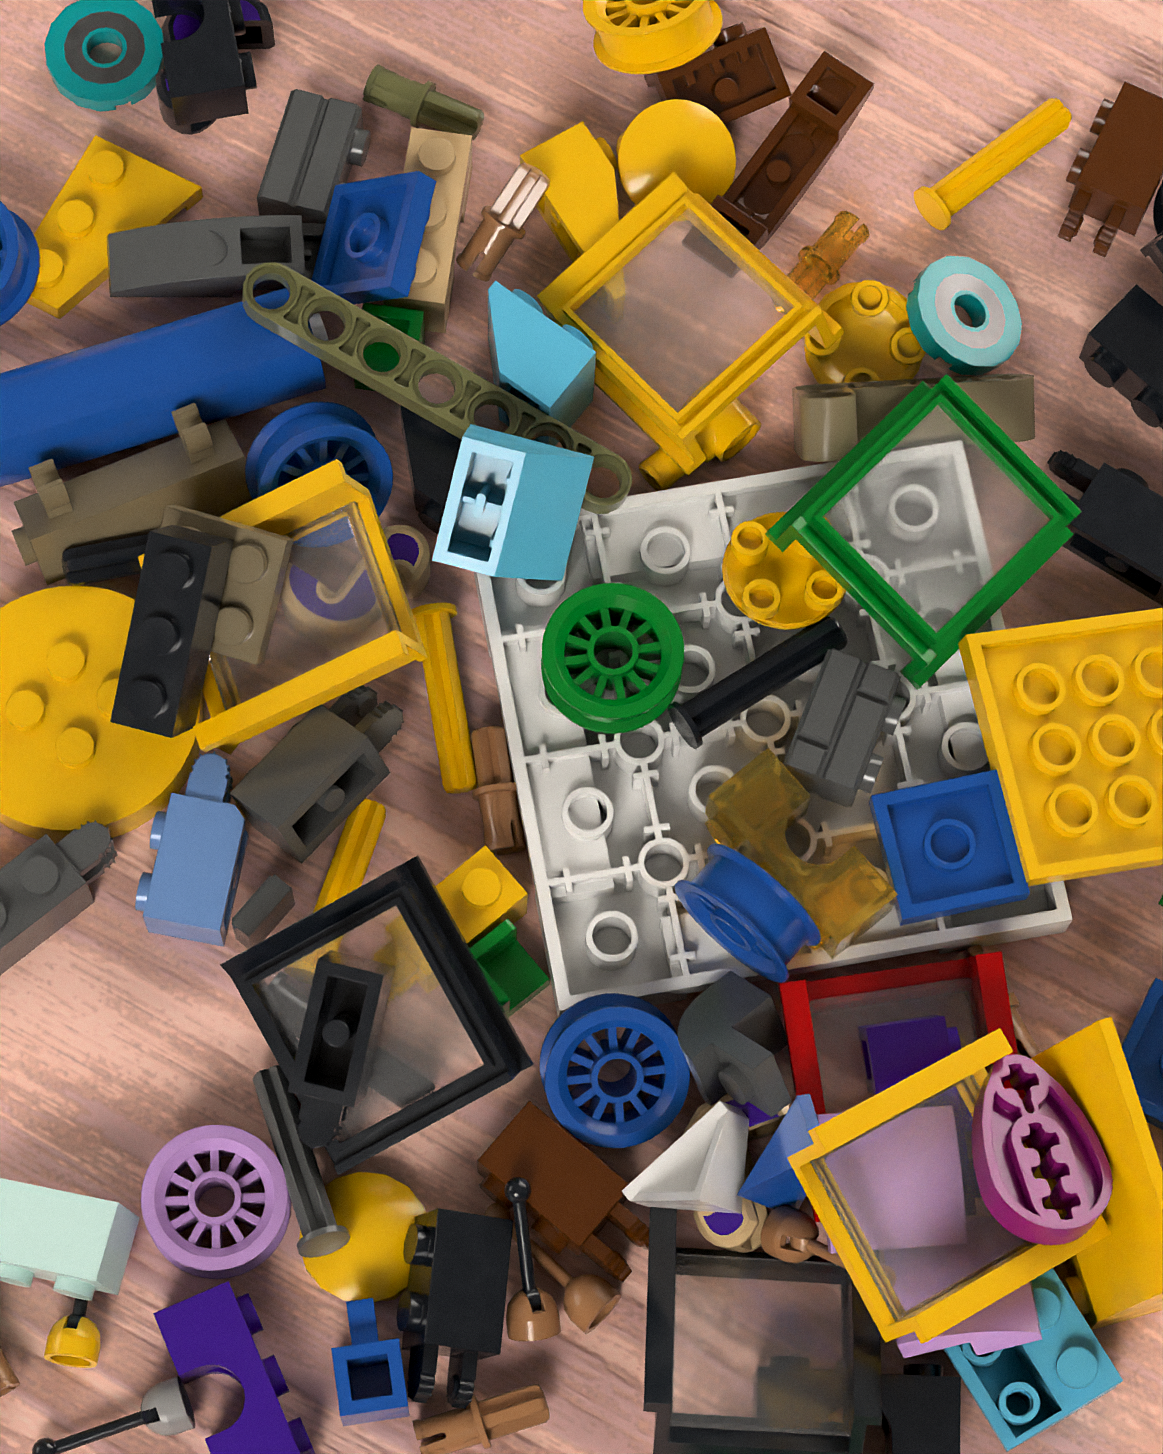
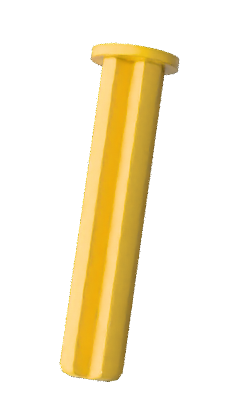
(991, 163)
(446, 697)
(353, 852)

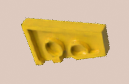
(102, 196)

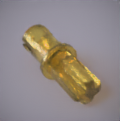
(821, 262)

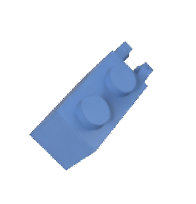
(197, 858)

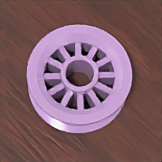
(164, 1173)

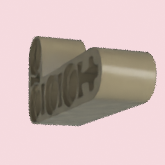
(839, 415)

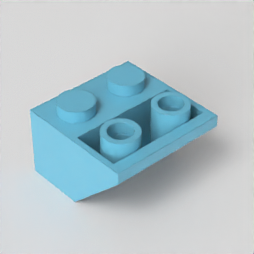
(538, 358)
(512, 506)
(1040, 1381)

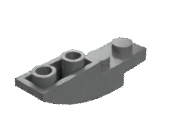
(208, 255)

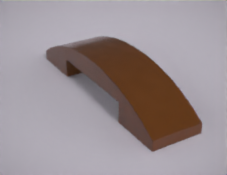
(795, 149)

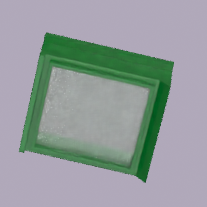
(931, 522)

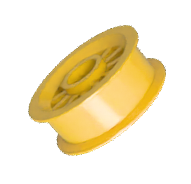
(651, 33)

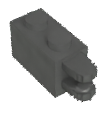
(319, 771)
(49, 888)

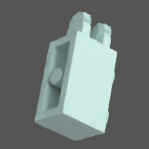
(63, 1239)

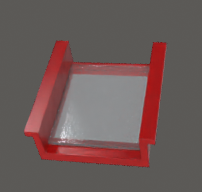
(826, 1013)

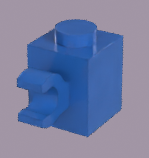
(369, 1371)

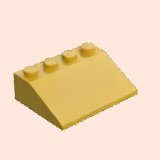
(1123, 1271)

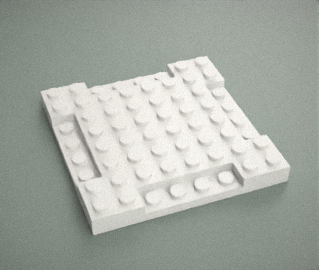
(625, 812)

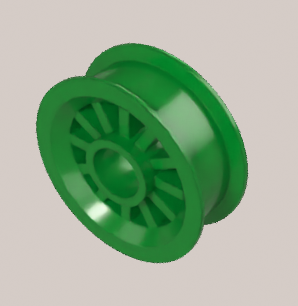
(601, 604)

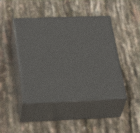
(263, 911)

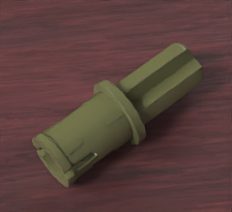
(421, 103)

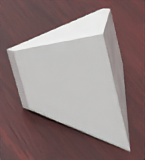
(699, 1168)

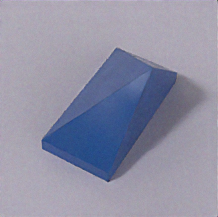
(772, 1177)

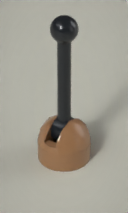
(531, 1311)

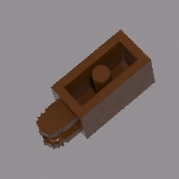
(1121, 170)
(569, 1185)

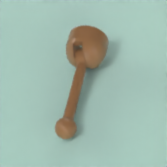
(803, 1236)
(586, 1297)

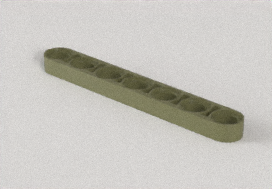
(414, 363)

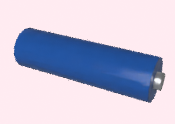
(129, 386)

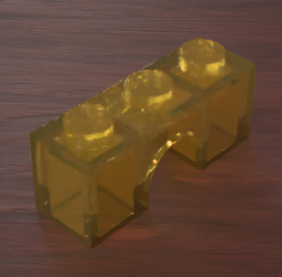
(752, 817)

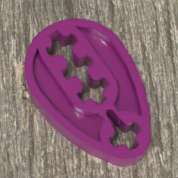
(1007, 1168)

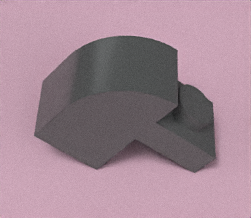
(732, 1044)

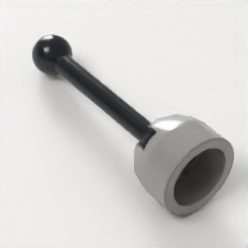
(163, 1410)

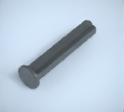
(299, 1164)

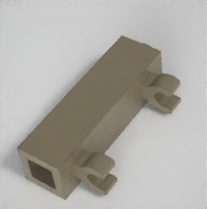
(130, 496)

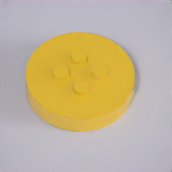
(56, 706)

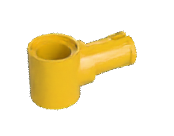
(720, 438)

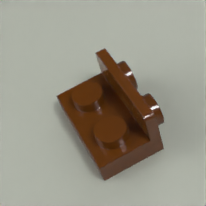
(729, 77)

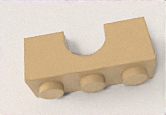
(449, 162)

